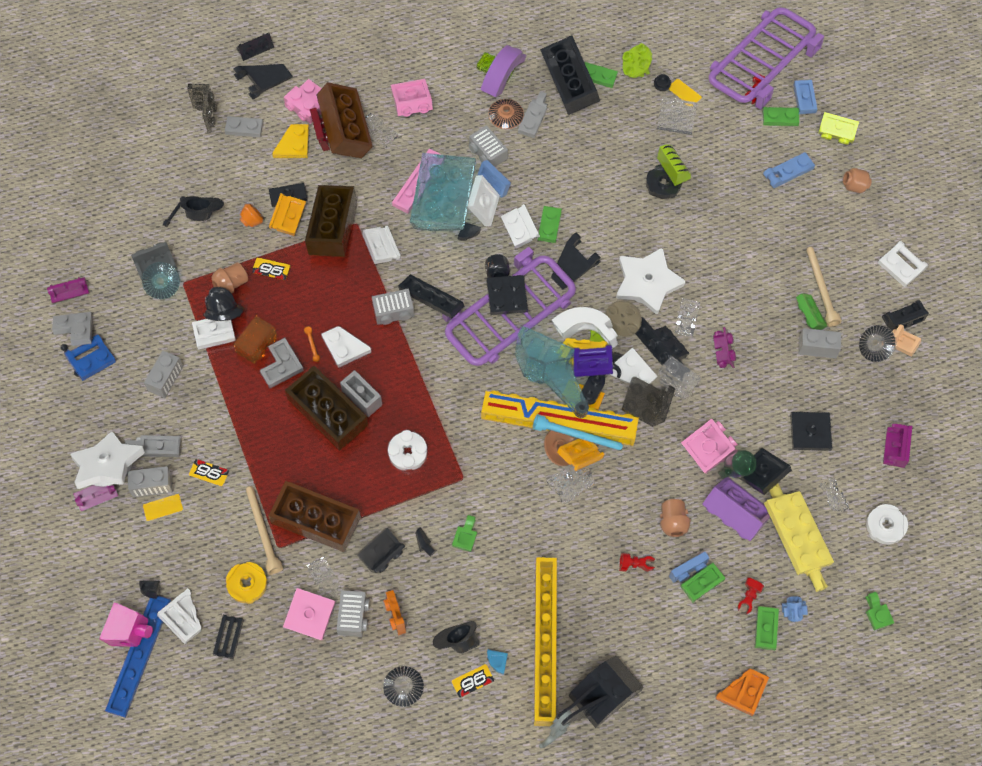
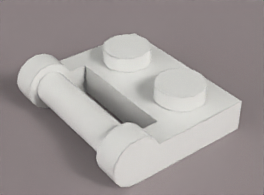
(899, 268)

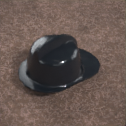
(200, 207)
(459, 637)

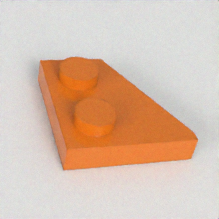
(391, 604)
(745, 691)

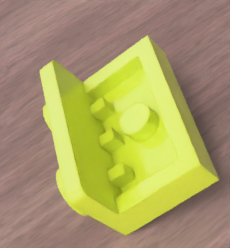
(838, 128)

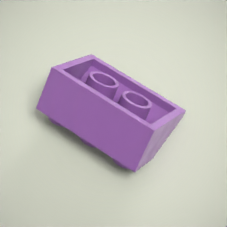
(737, 508)

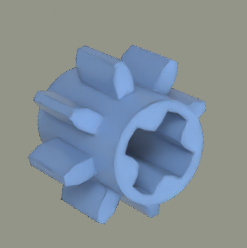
(794, 608)

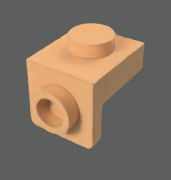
(905, 341)

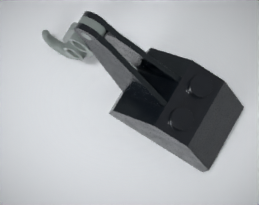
(597, 697)

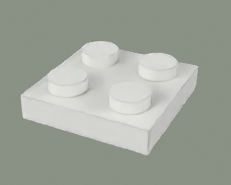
(483, 200)

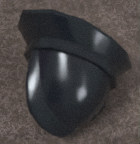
(221, 305)

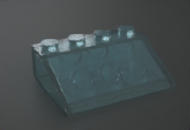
(442, 192)

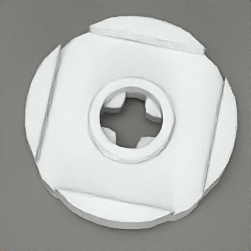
(405, 440)
(879, 532)

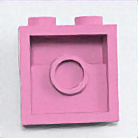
(411, 97)
(303, 99)
(709, 445)

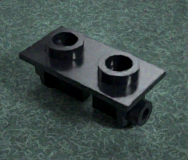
(255, 46)

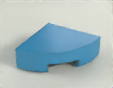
(497, 660)

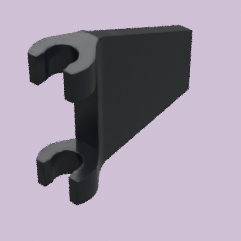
(263, 77)
(573, 262)

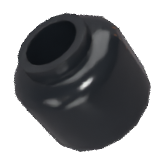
(497, 266)

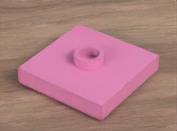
(309, 614)

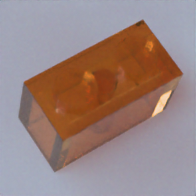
(255, 339)

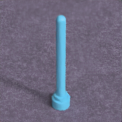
(541, 423)

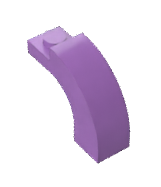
(501, 69)

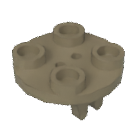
(631, 318)

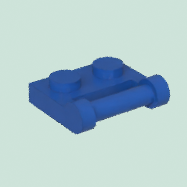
(93, 362)

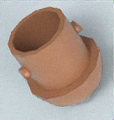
(230, 277)
(674, 521)

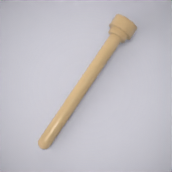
(832, 317)
(273, 564)

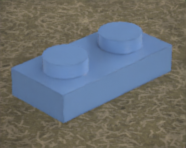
(805, 96)
(495, 178)
(682, 572)

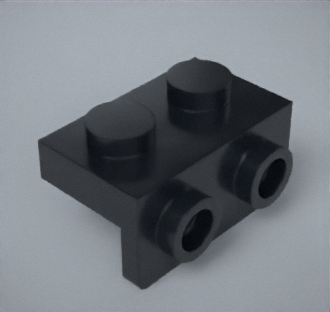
(381, 551)

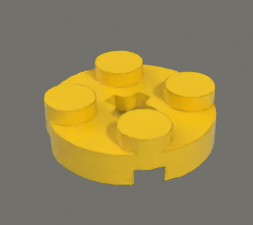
(249, 593)

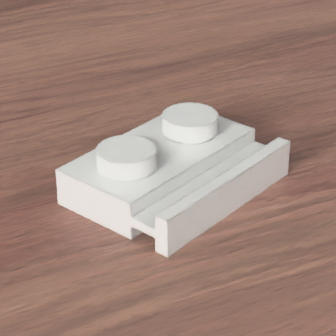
(520, 226)
(381, 244)
(212, 333)

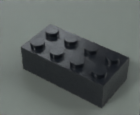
(570, 75)

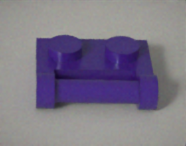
(593, 361)

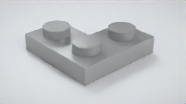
(77, 324)
(285, 366)

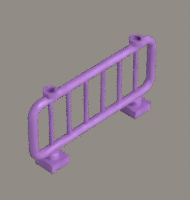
(763, 90)
(524, 260)

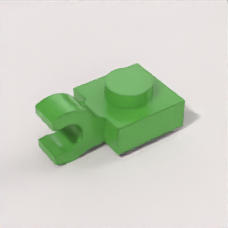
(465, 537)
(878, 615)

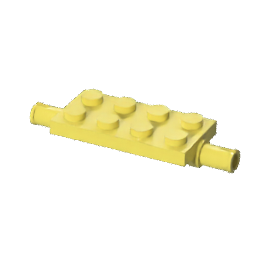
(799, 535)

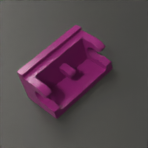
(897, 445)

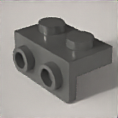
(158, 253)

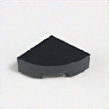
(469, 231)
(150, 588)

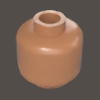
(857, 180)

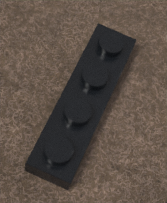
(432, 296)

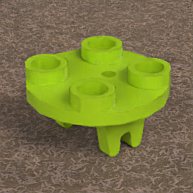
(637, 61)

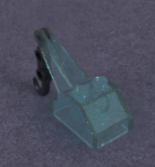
(550, 362)

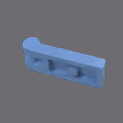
(789, 170)

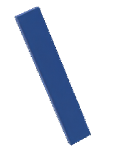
(136, 662)

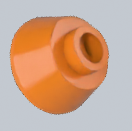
(250, 216)

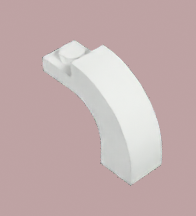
(585, 318)

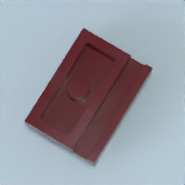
(319, 129)

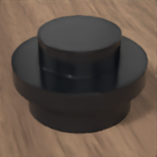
(662, 82)

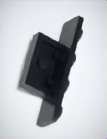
(661, 342)

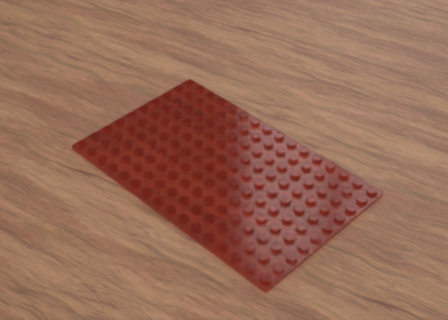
(276, 435)

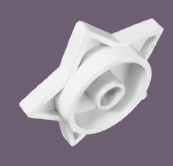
(648, 280)
(105, 462)

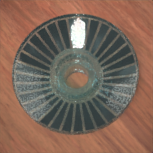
(167, 274)

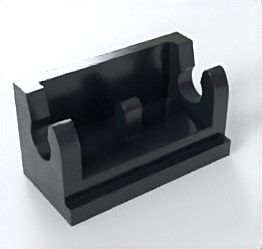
(906, 316)

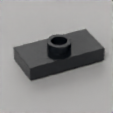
(296, 190)

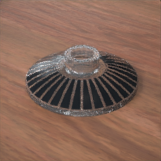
(884, 348)
(403, 696)

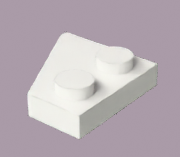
(344, 346)
(633, 365)
(181, 617)

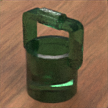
(738, 465)

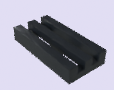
(232, 619)

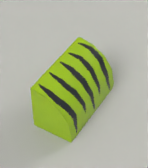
(673, 164)

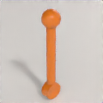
(308, 330)

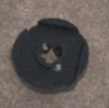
(660, 190)

